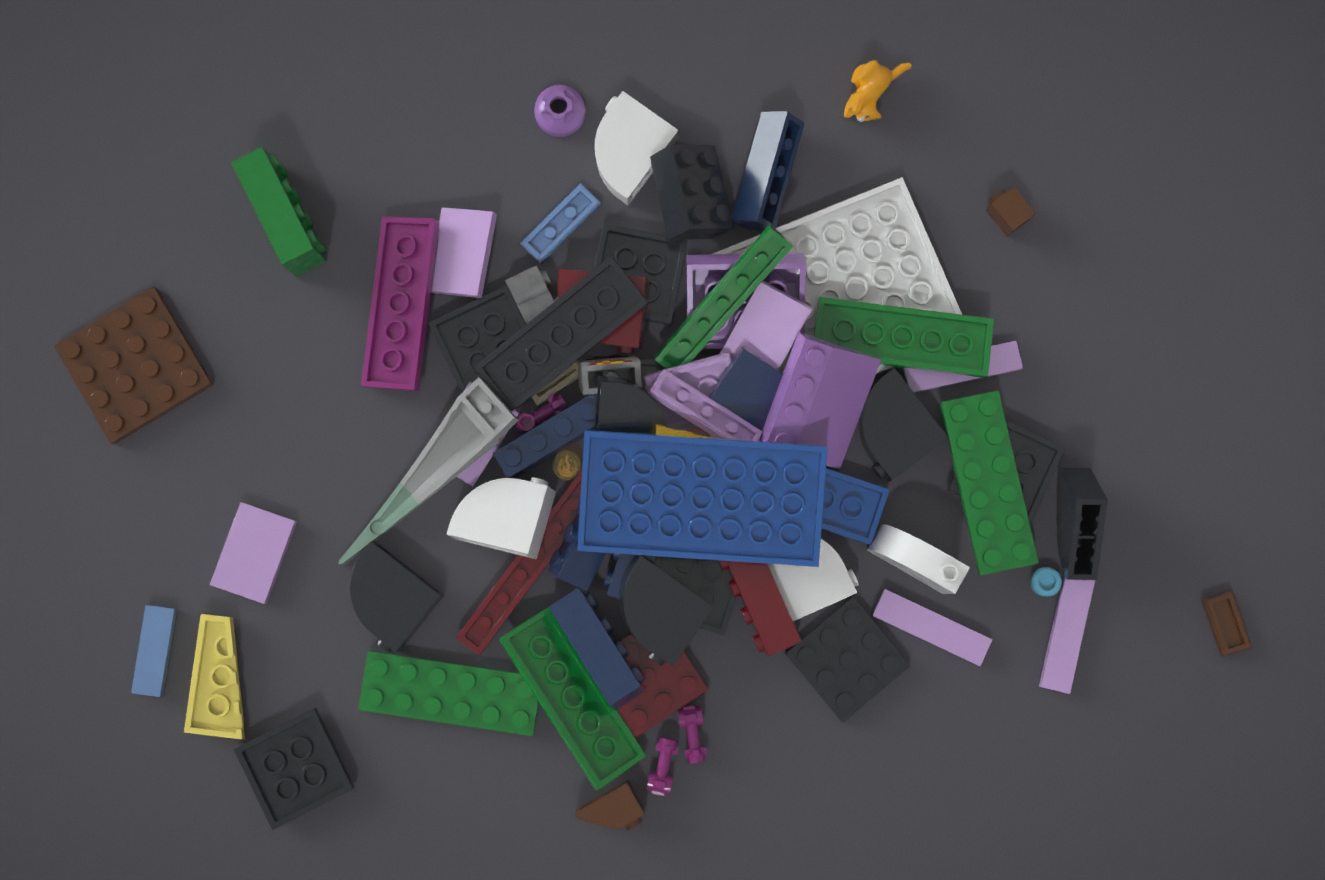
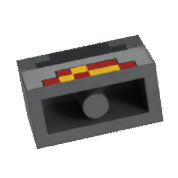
(621, 365)

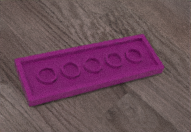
(400, 303)

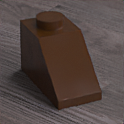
(614, 808)

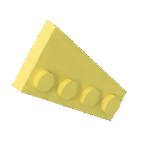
(215, 684)

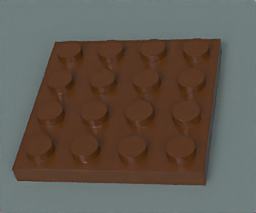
(133, 365)

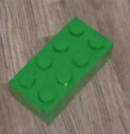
(280, 211)

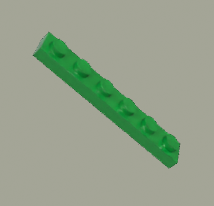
(724, 298)

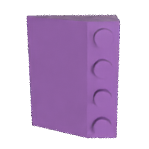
(707, 270)
(820, 396)

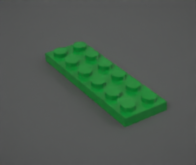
(908, 336)
(988, 483)
(448, 693)
(572, 699)

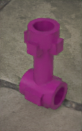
(528, 421)
(690, 718)
(660, 782)

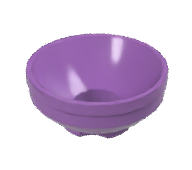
(564, 123)

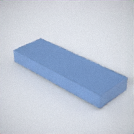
(560, 224)
(154, 651)

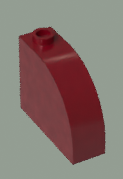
(628, 335)

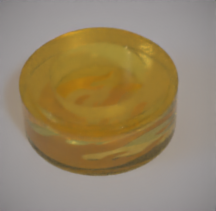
(567, 465)

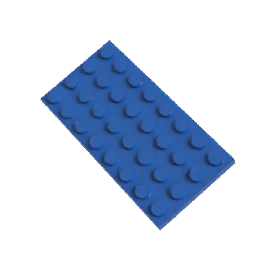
(702, 498)

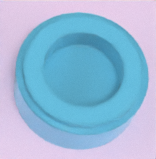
(1045, 581)

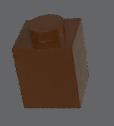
(1009, 210)

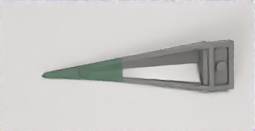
(463, 437)

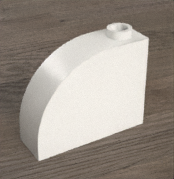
(625, 143)
(505, 515)
(918, 559)
(813, 588)

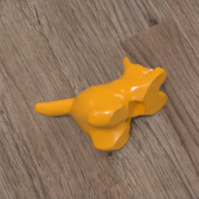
(871, 82)

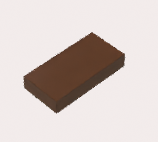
(1226, 623)

